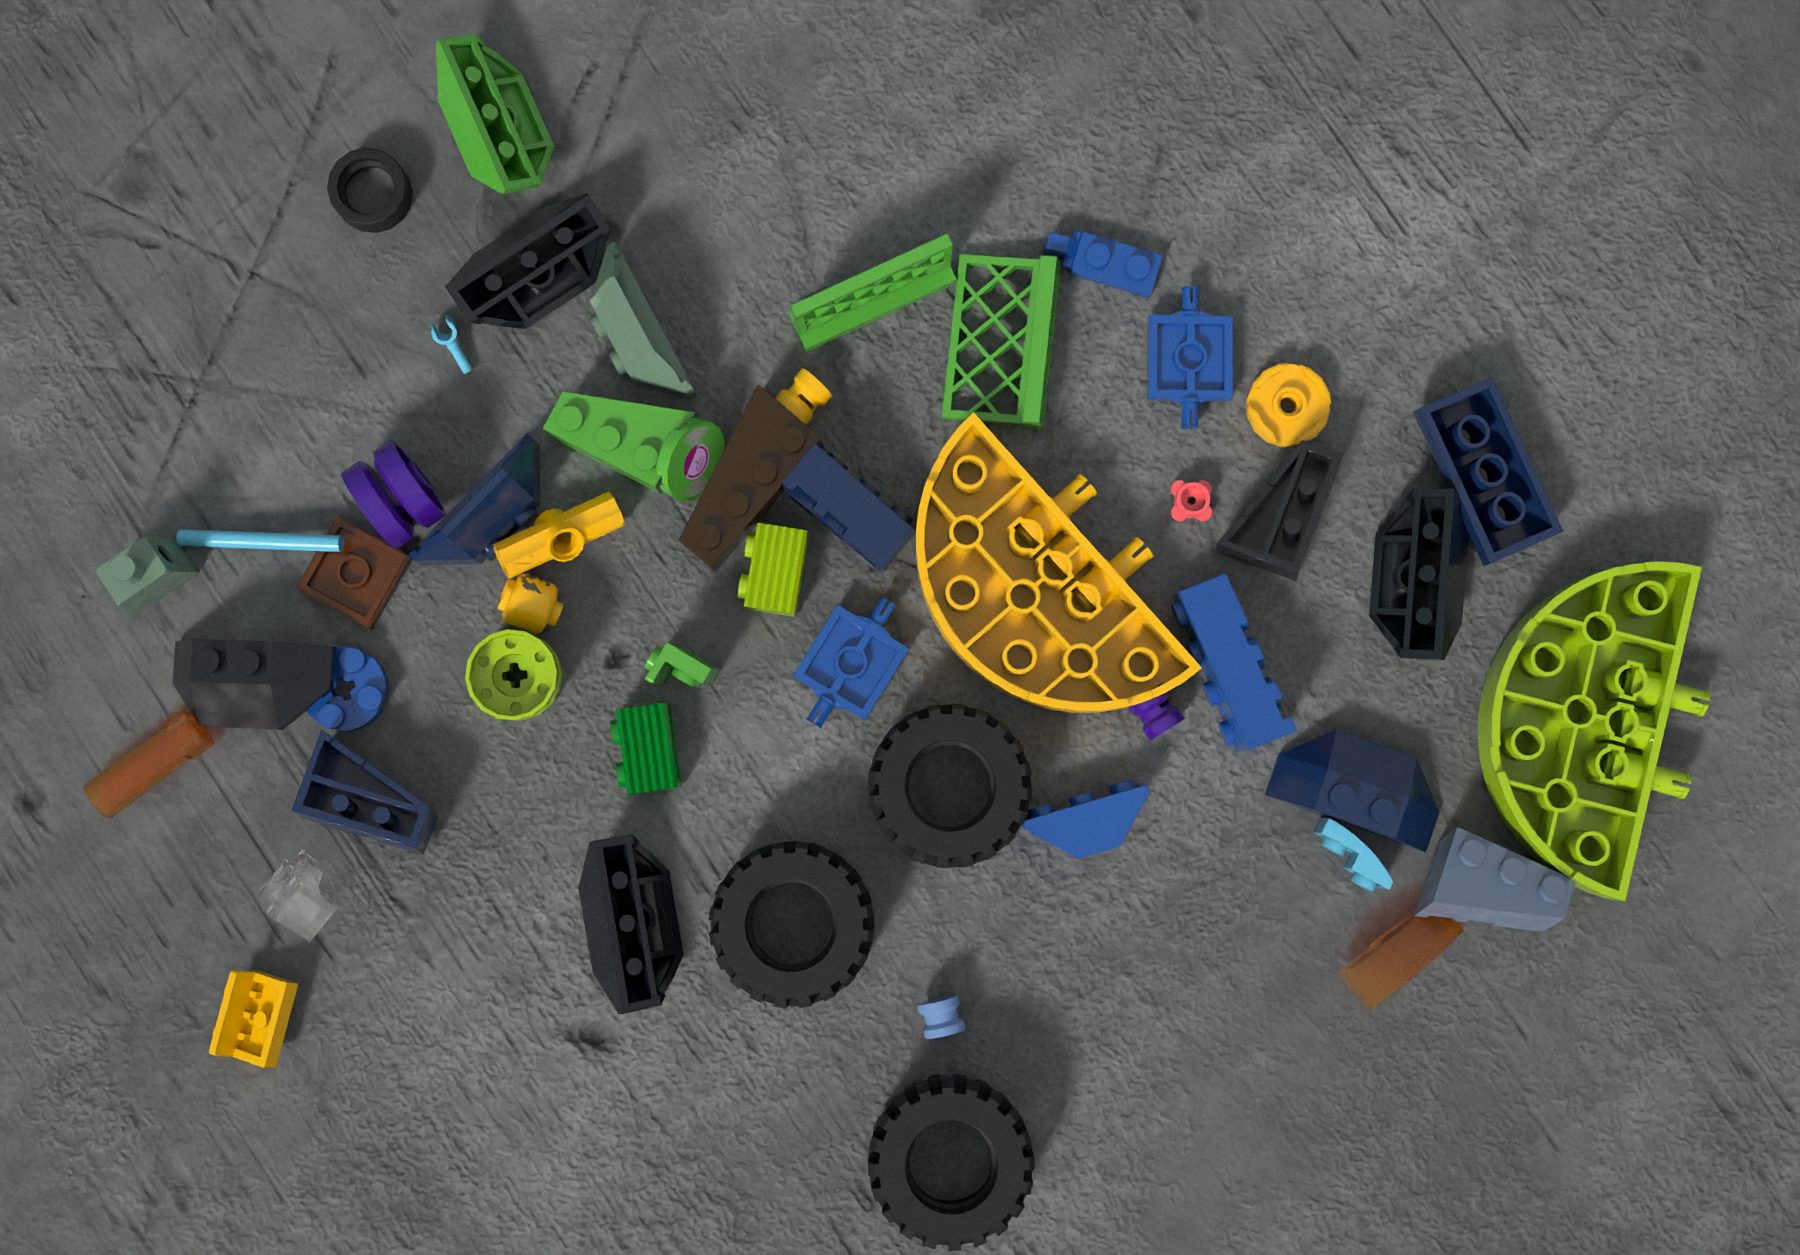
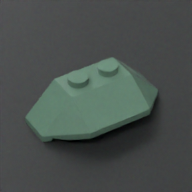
(634, 330)

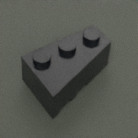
(1284, 516)

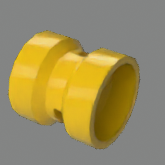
(809, 390)

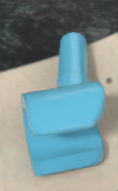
(452, 343)

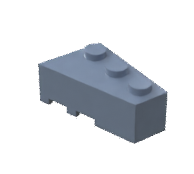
(1492, 885)

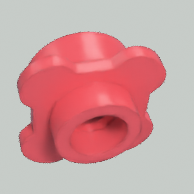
(1200, 492)

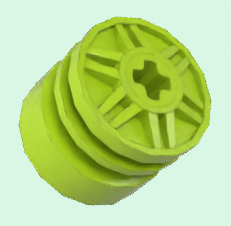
(496, 657)

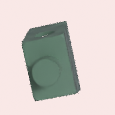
(143, 575)

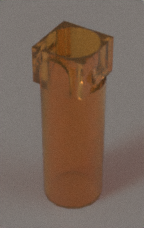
(148, 764)

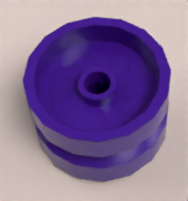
(388, 498)

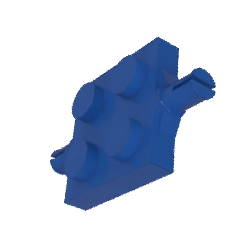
(1190, 358)
(851, 662)

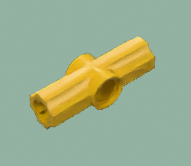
(575, 528)

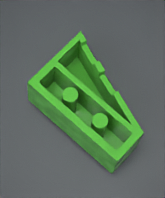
(615, 433)

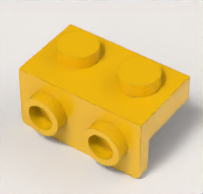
(253, 1017)

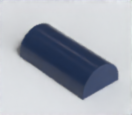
(1490, 469)

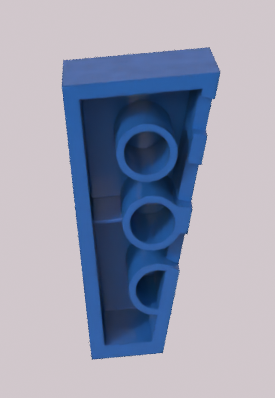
(1230, 664)

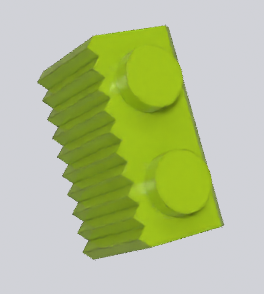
(775, 569)

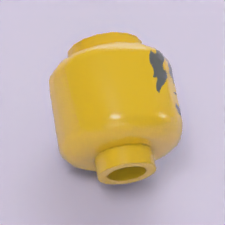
(529, 603)

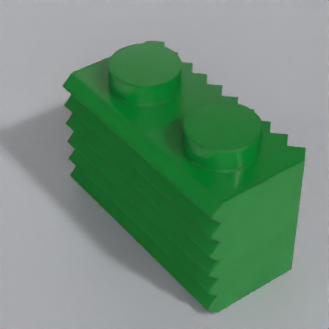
(646, 749)

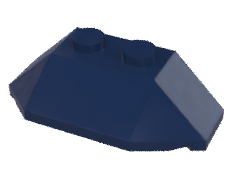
(489, 512)
(1358, 787)

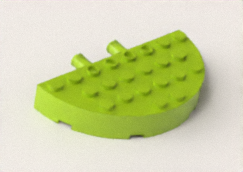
(1581, 718)

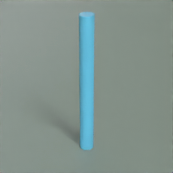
(260, 540)

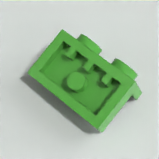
(687, 666)

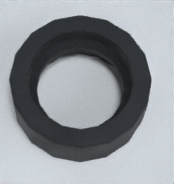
(352, 164)

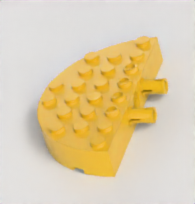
(1029, 592)

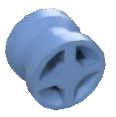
(941, 1017)

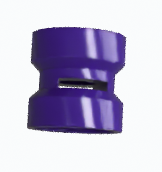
(1157, 715)

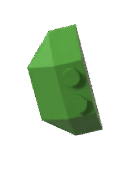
(491, 115)

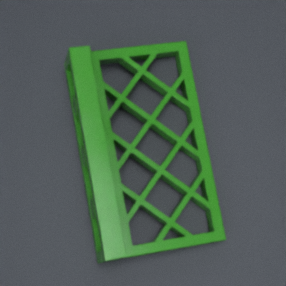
(874, 293)
(1037, 334)

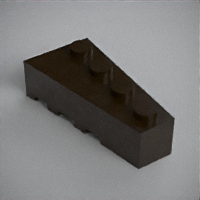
(747, 478)

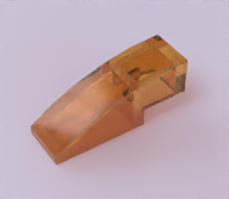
(1398, 957)

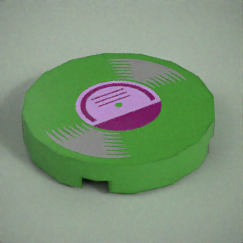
(689, 458)

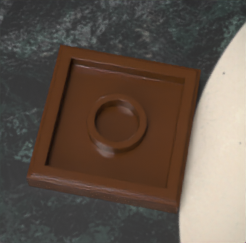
(359, 577)

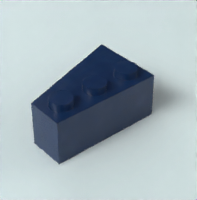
(848, 507)
(359, 799)

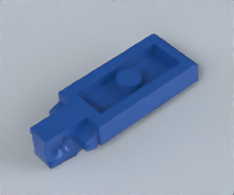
(1106, 261)

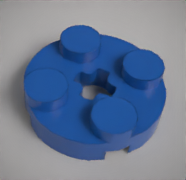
(367, 696)

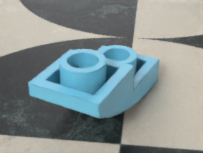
(1362, 862)

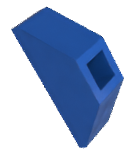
(1088, 822)

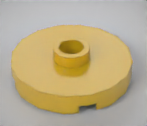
(1299, 386)

